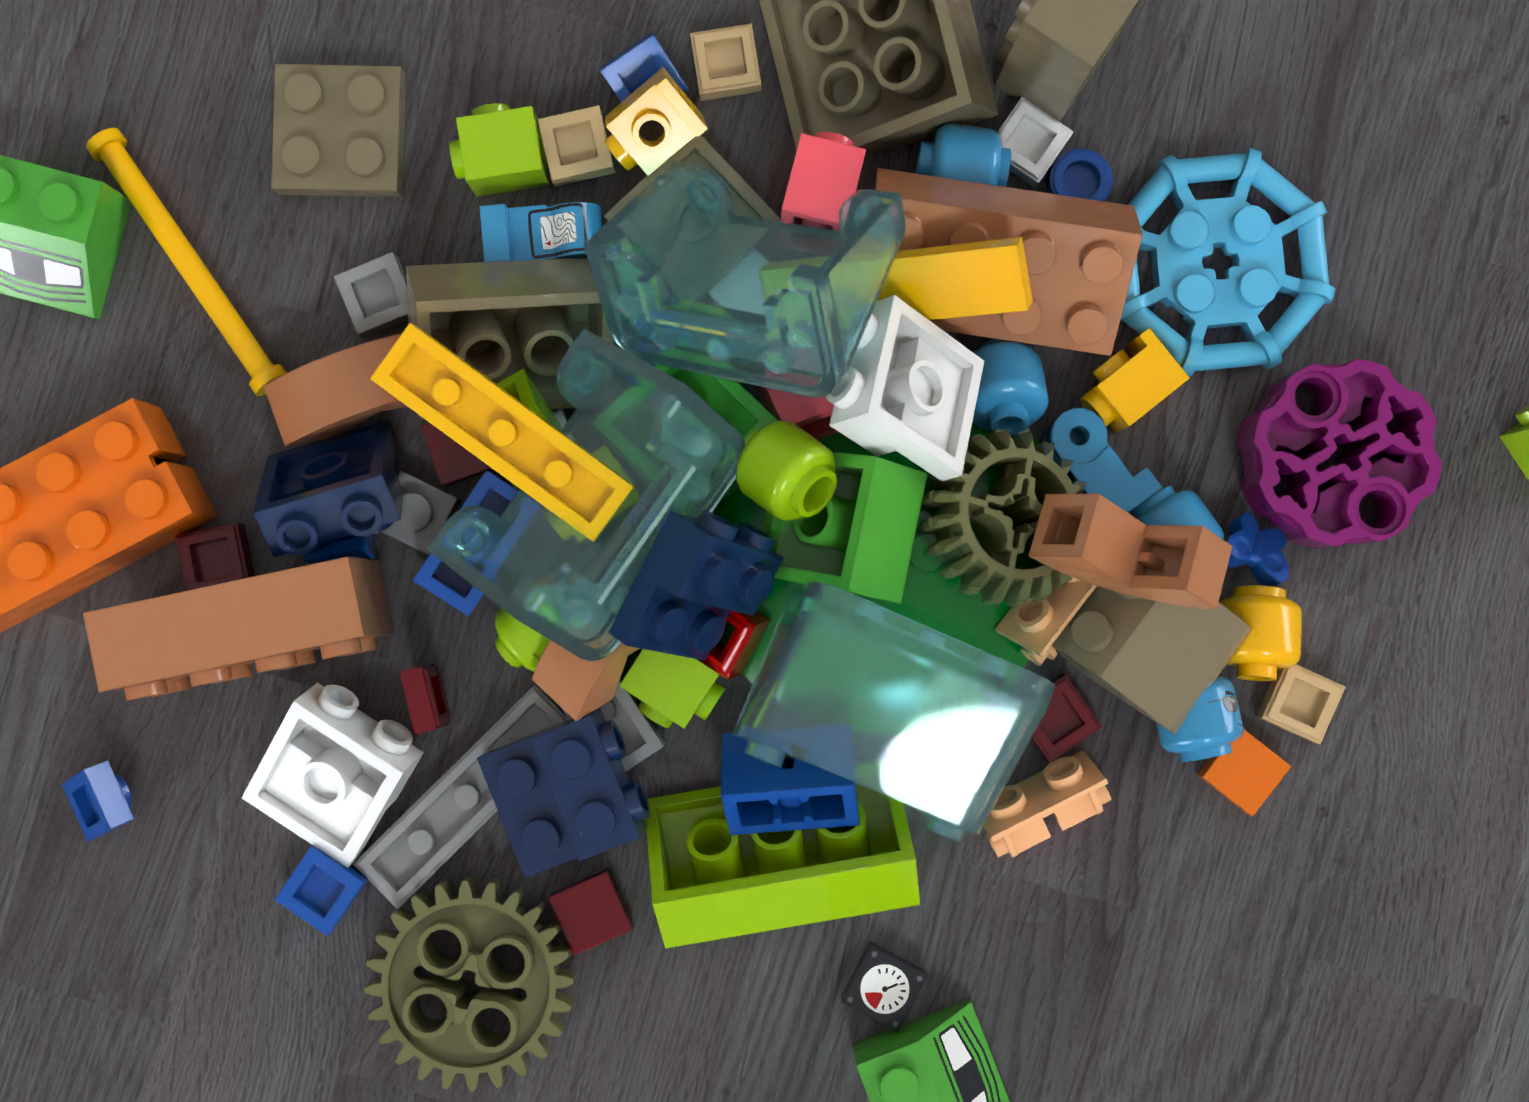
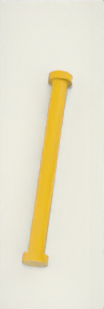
(110, 148)

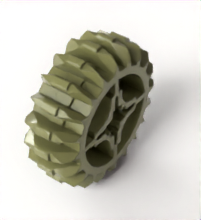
(1020, 490)

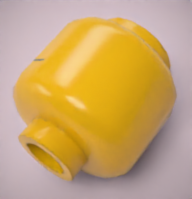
(1274, 633)

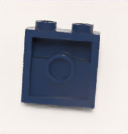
(330, 490)
(694, 582)
(565, 793)

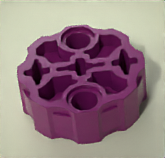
(1342, 393)

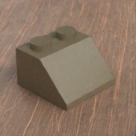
(1151, 651)

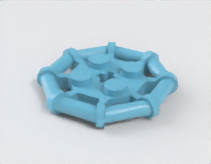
(1256, 256)

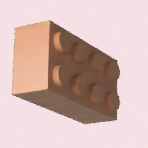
(1074, 249)
(228, 626)

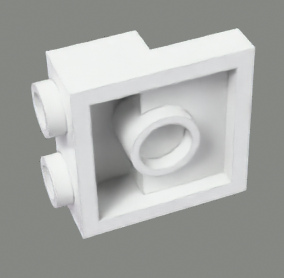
(909, 391)
(332, 771)

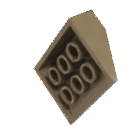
(878, 68)

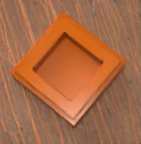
(1245, 774)

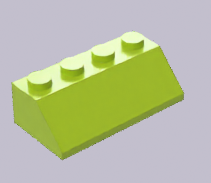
(747, 884)

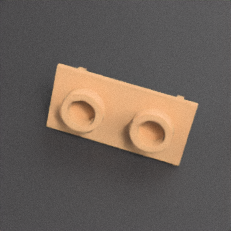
(1042, 621)
(1066, 788)

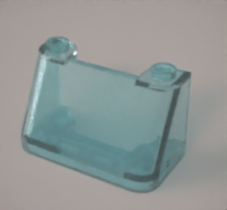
(742, 293)
(648, 433)
(891, 707)

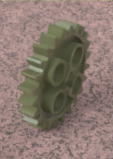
(461, 1040)

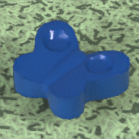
(1258, 550)

